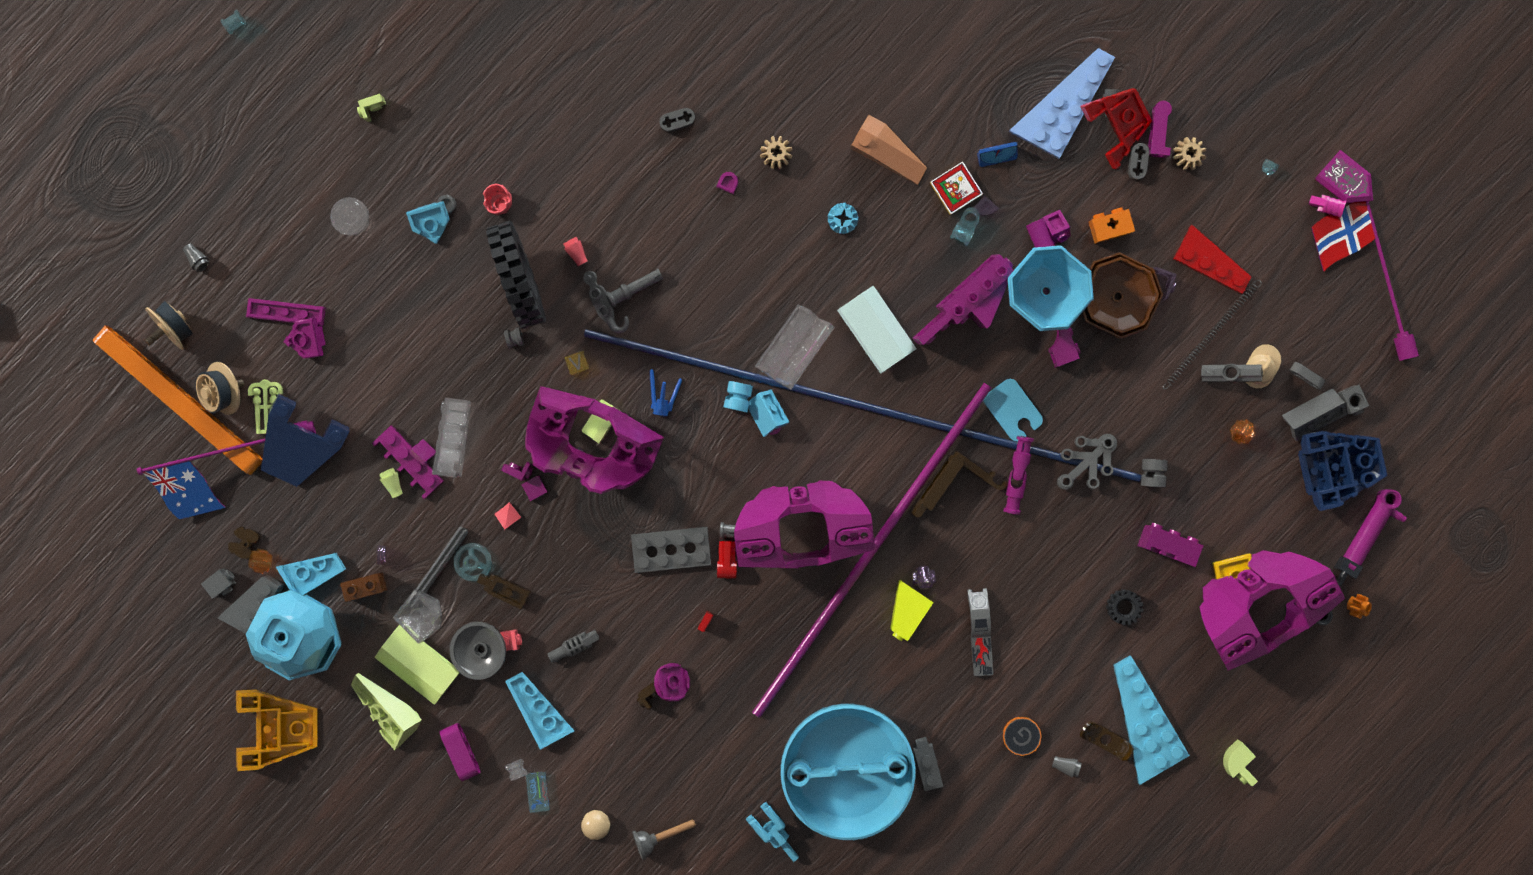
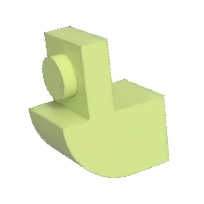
(1236, 759)

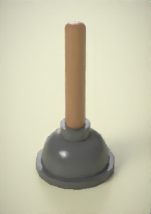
(646, 842)

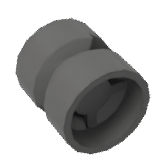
(1157, 466)

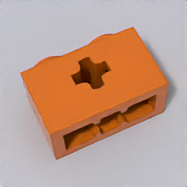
(1101, 231)

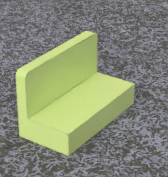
(597, 427)

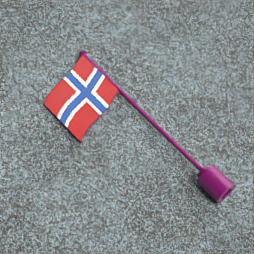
(1346, 235)

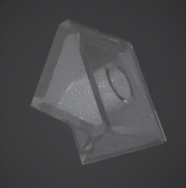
(419, 615)

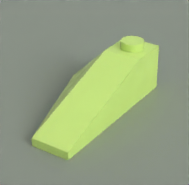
(392, 714)

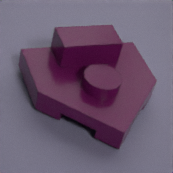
(306, 338)

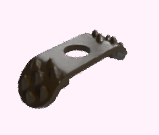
(1118, 746)

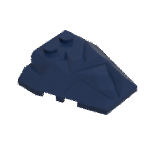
(1339, 466)

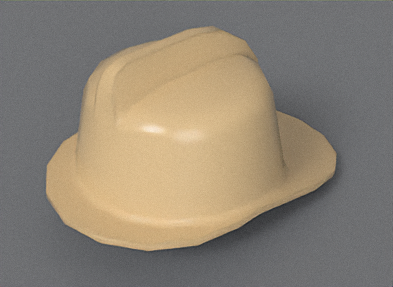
(1270, 360)

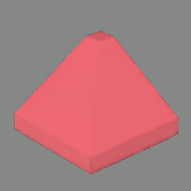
(507, 515)

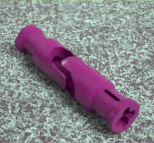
(1020, 461)

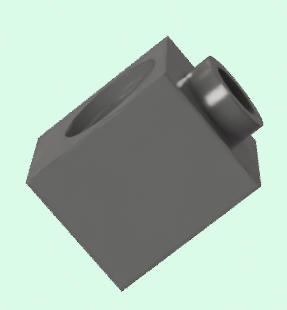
(1357, 392)

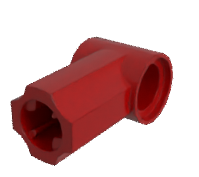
(727, 565)

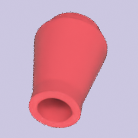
(575, 251)

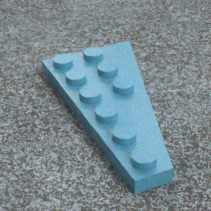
(1147, 726)

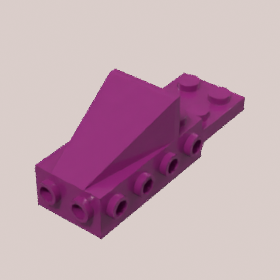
(974, 298)

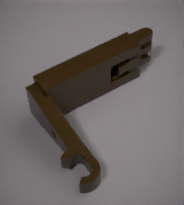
(943, 479)

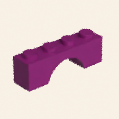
(1063, 349)

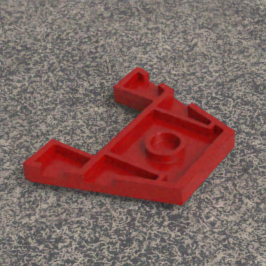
(1127, 117)

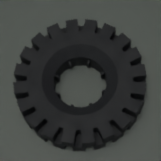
(515, 274)

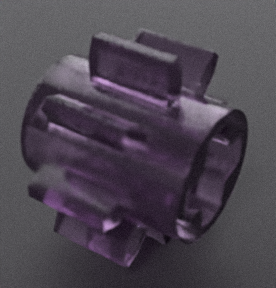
(923, 577)

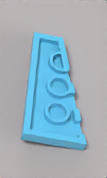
(537, 711)

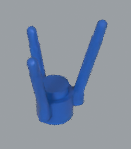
(662, 407)

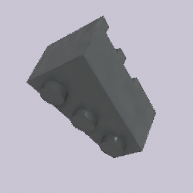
(244, 609)

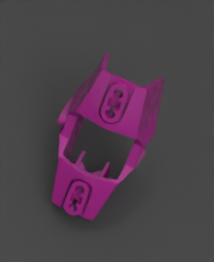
(551, 452)
(761, 518)
(1229, 600)

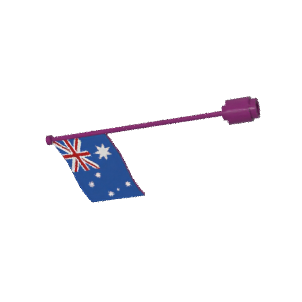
(185, 487)

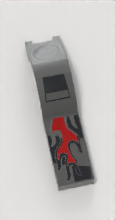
(980, 632)

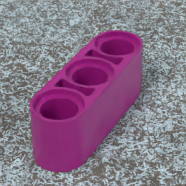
(460, 752)

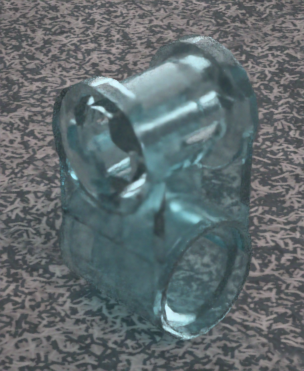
(964, 229)

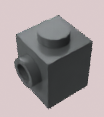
(219, 583)

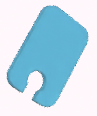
(1009, 405)

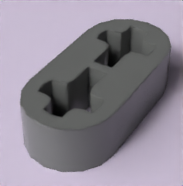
(675, 115)
(1143, 162)
(1307, 375)

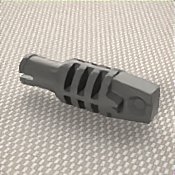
(574, 646)

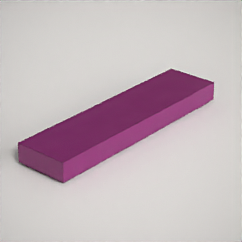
(284, 311)

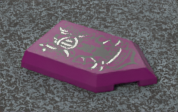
(1346, 179)

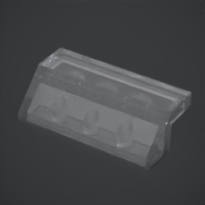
(794, 347)

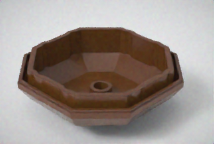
(1138, 292)

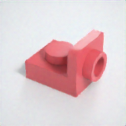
(512, 639)

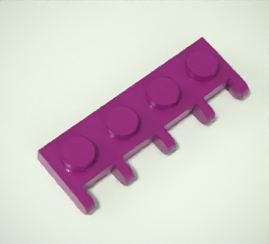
(400, 448)

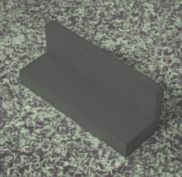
(1315, 414)

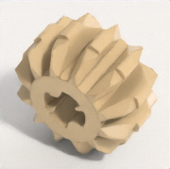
(780, 157)
(1187, 160)

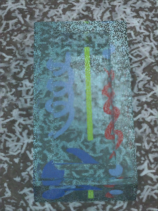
(537, 791)

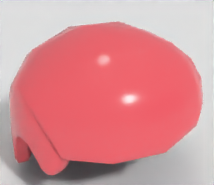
(497, 199)

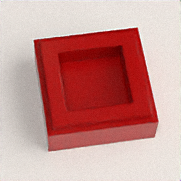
(705, 621)

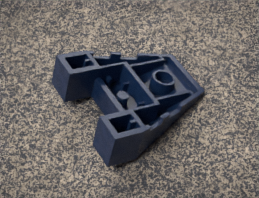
(293, 451)

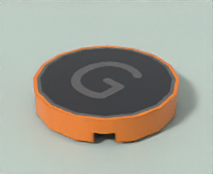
(1021, 736)

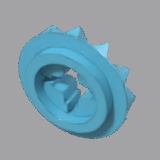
(848, 225)

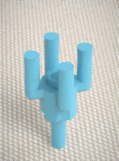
(773, 831)

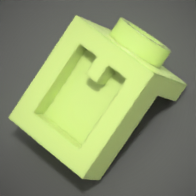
(371, 103)

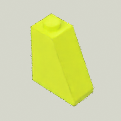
(908, 611)

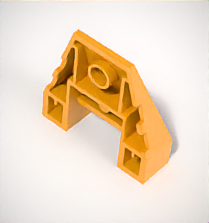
(281, 729)

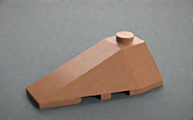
(884, 147)

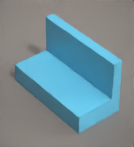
(767, 412)

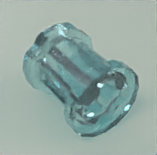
(233, 22)

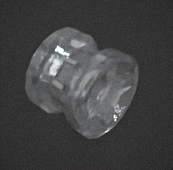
(516, 769)

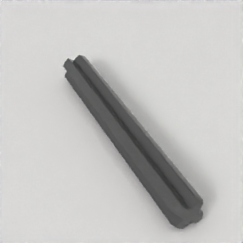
(443, 559)

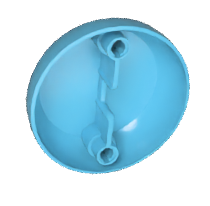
(847, 771)

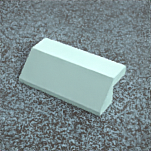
(876, 329)

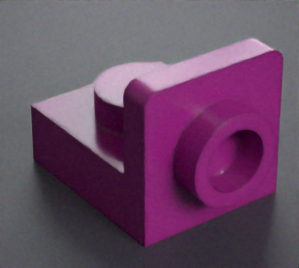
(1057, 226)
(514, 470)

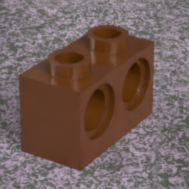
(363, 586)

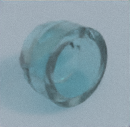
(1269, 167)

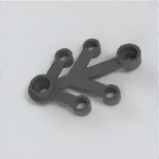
(1089, 459)

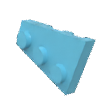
(310, 573)

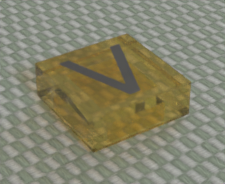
(576, 363)

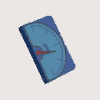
(997, 154)

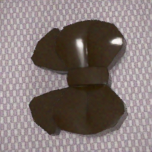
(247, 538)

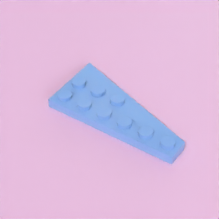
(1059, 113)

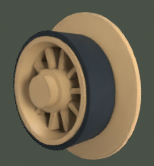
(170, 323)
(219, 389)

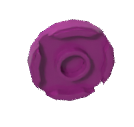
(671, 682)

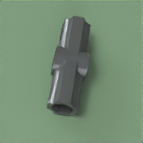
(1245, 373)

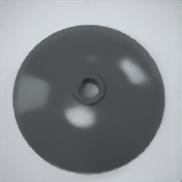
(466, 650)

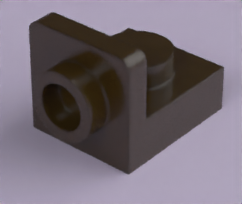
(644, 693)

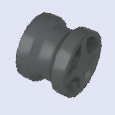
(514, 338)

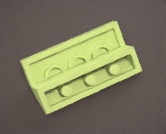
(417, 664)

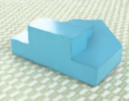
(429, 220)

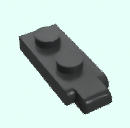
(927, 764)

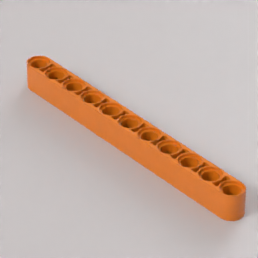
(176, 398)

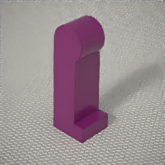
(1158, 130)

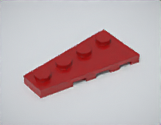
(1207, 259)

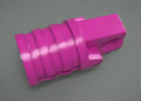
(1328, 205)

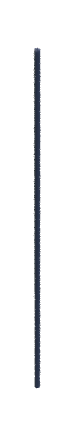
(845, 401)

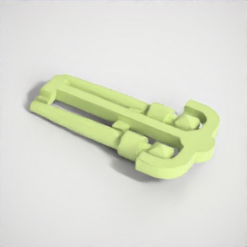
(265, 385)

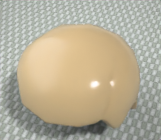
(595, 825)

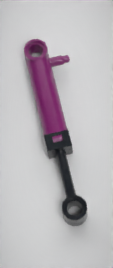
(1351, 562)

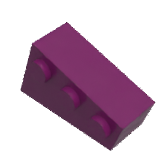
(1170, 544)

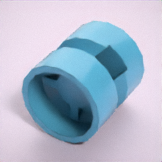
(738, 396)

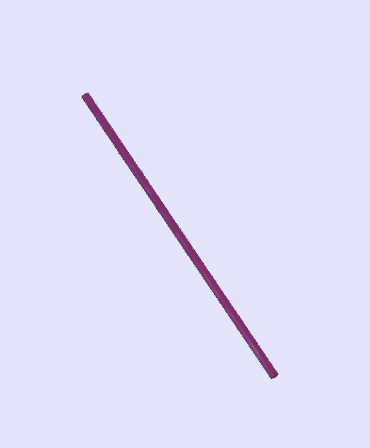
(867, 556)

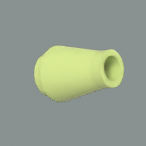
(391, 482)

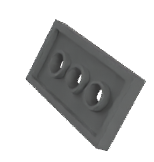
(664, 561)

